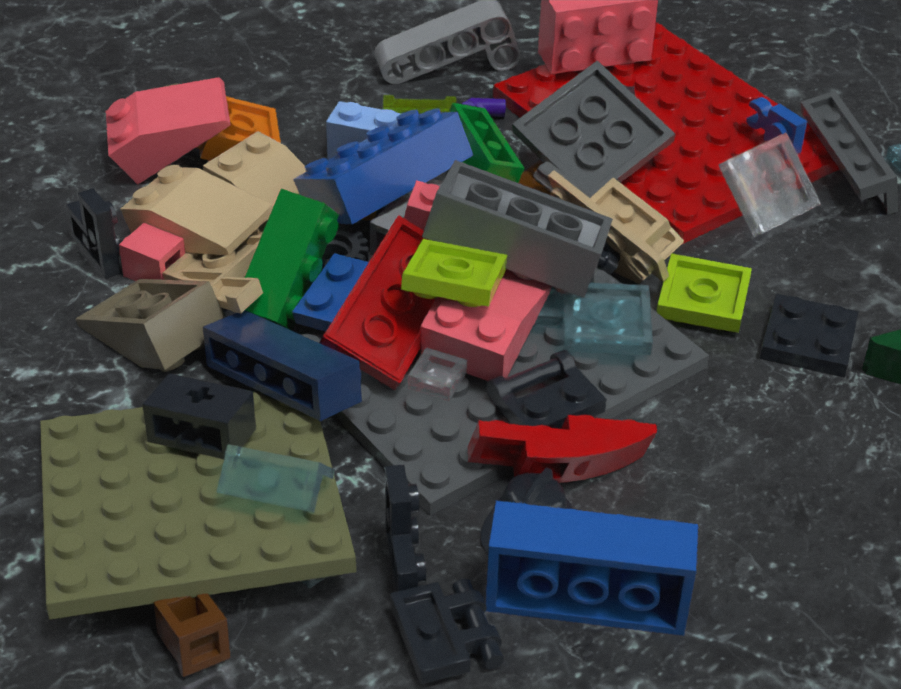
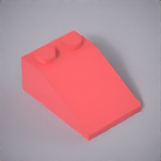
(164, 124)
(483, 334)

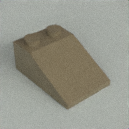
(155, 321)

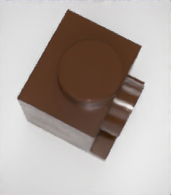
(193, 631)

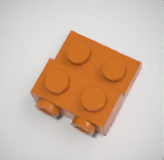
(245, 120)

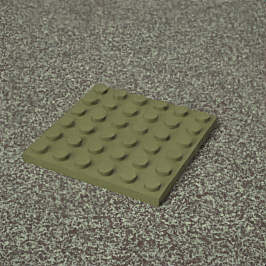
(147, 520)

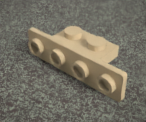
(634, 222)

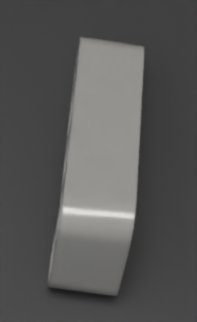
(404, 54)

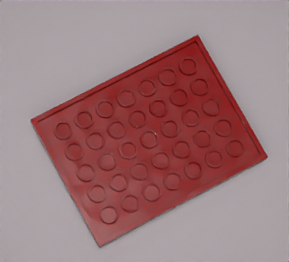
(703, 109)

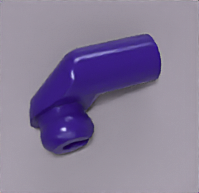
(494, 107)

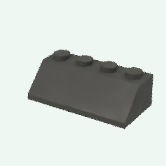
(537, 231)

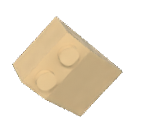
(258, 167)
(199, 208)

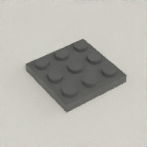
(593, 130)

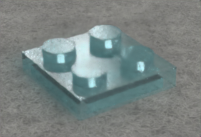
(608, 320)

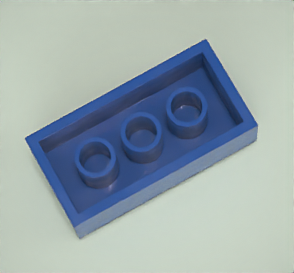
(386, 164)
(591, 567)

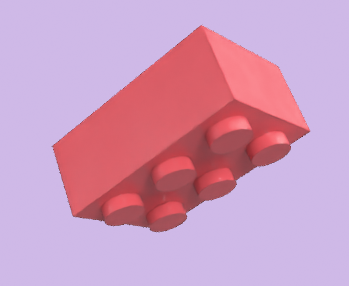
(588, 31)

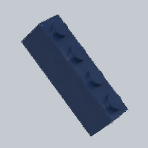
(283, 364)

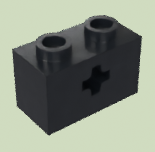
(199, 415)

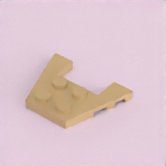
(223, 272)

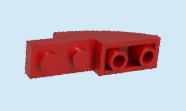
(575, 452)

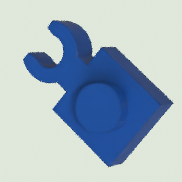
(777, 121)

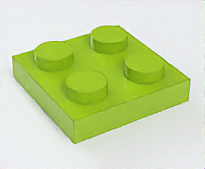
(454, 273)
(704, 293)

